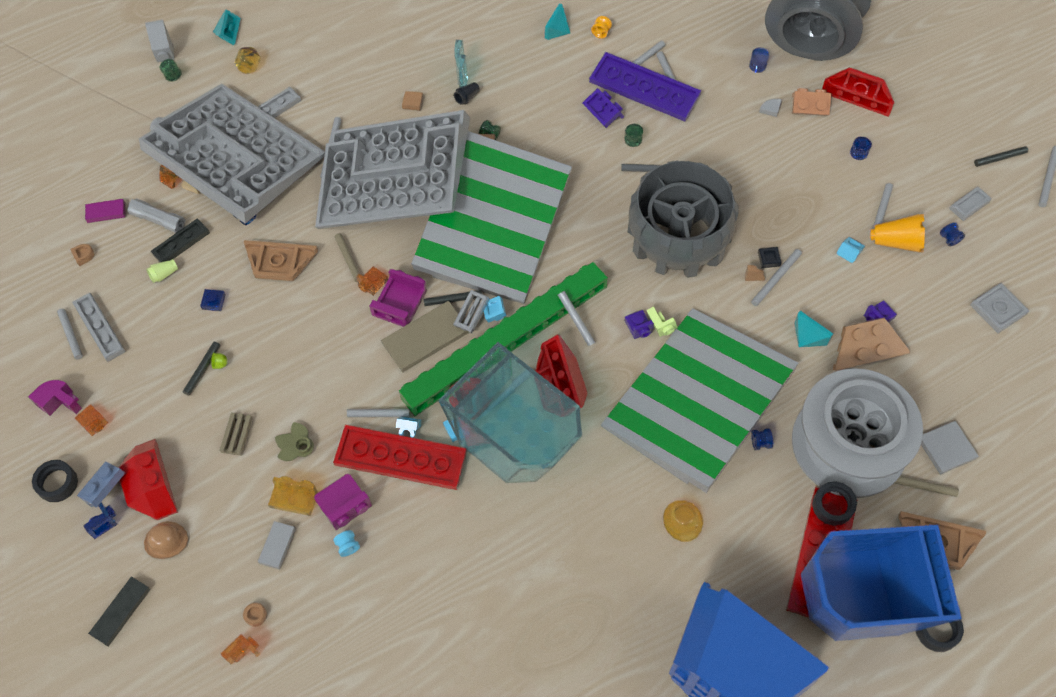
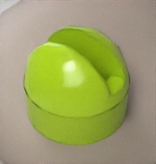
(218, 361)

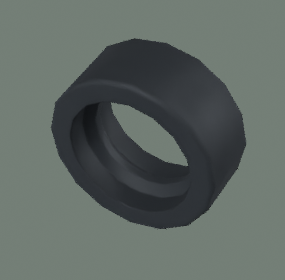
(44, 471)
(842, 489)
(936, 646)

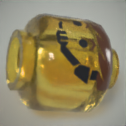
(247, 60)

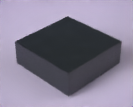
(769, 257)

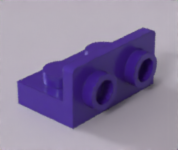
(602, 108)

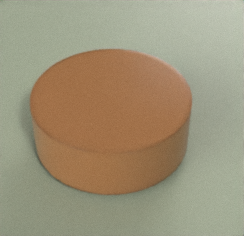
(255, 614)

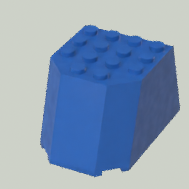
(880, 583)
(739, 653)

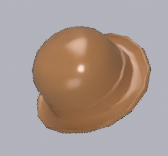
(165, 540)

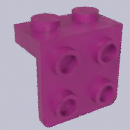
(342, 501)

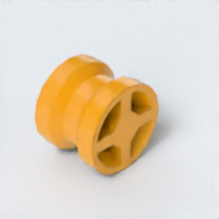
(601, 27)

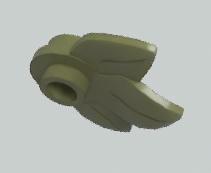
(291, 443)

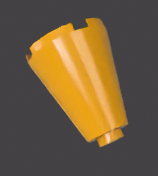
(901, 233)

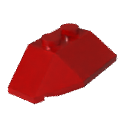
(860, 90)
(561, 369)
(146, 482)

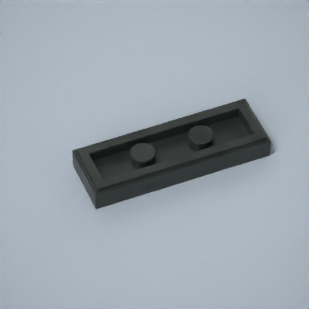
(180, 241)
(119, 611)

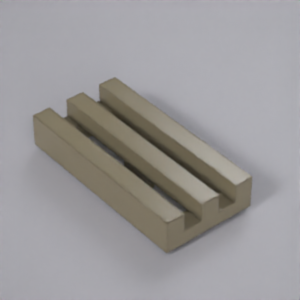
(233, 417)

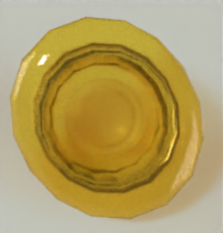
(683, 521)

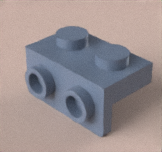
(100, 484)

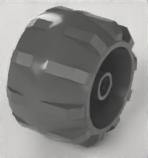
(677, 198)

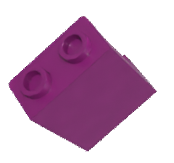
(399, 298)

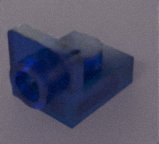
(101, 523)

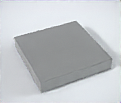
(999, 308)
(948, 447)

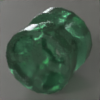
(170, 70)
(488, 128)
(637, 132)

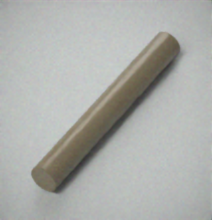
(347, 255)
(927, 486)

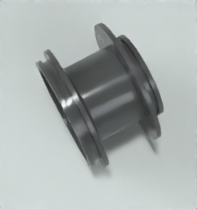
(816, 27)

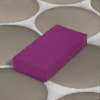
(105, 210)

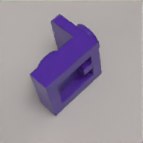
(880, 310)
(639, 324)

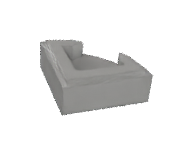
(770, 107)

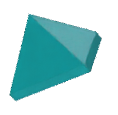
(557, 24)
(227, 27)
(810, 332)

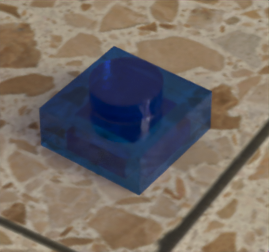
(212, 300)

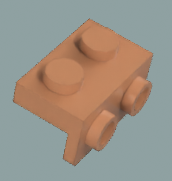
(811, 102)

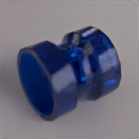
(759, 60)

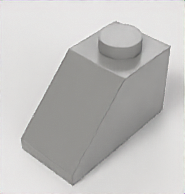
(160, 40)

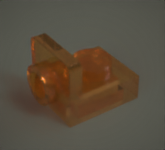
(167, 177)
(371, 281)
(91, 420)
(237, 649)

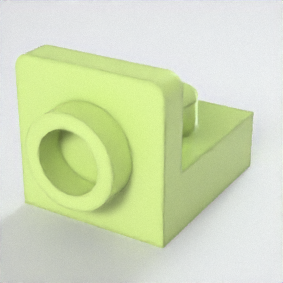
(662, 327)

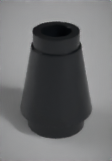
(466, 93)

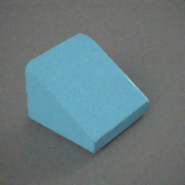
(850, 249)

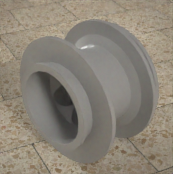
(845, 452)

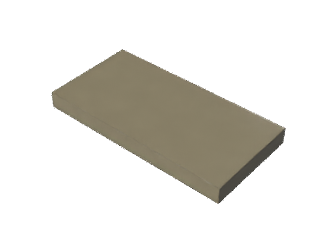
(423, 336)

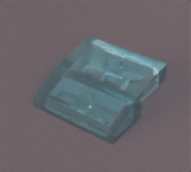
(461, 63)

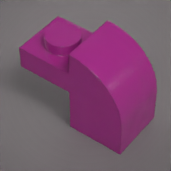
(52, 395)

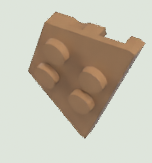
(278, 260)
(868, 343)
(957, 539)

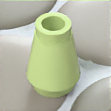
(161, 270)

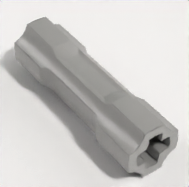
(145, 211)

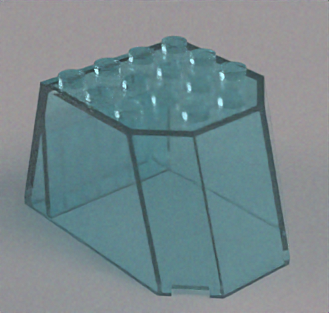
(511, 417)

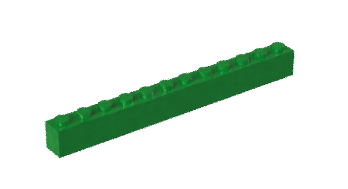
(511, 333)

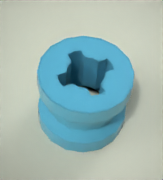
(346, 543)

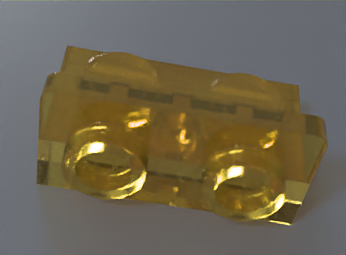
(293, 495)

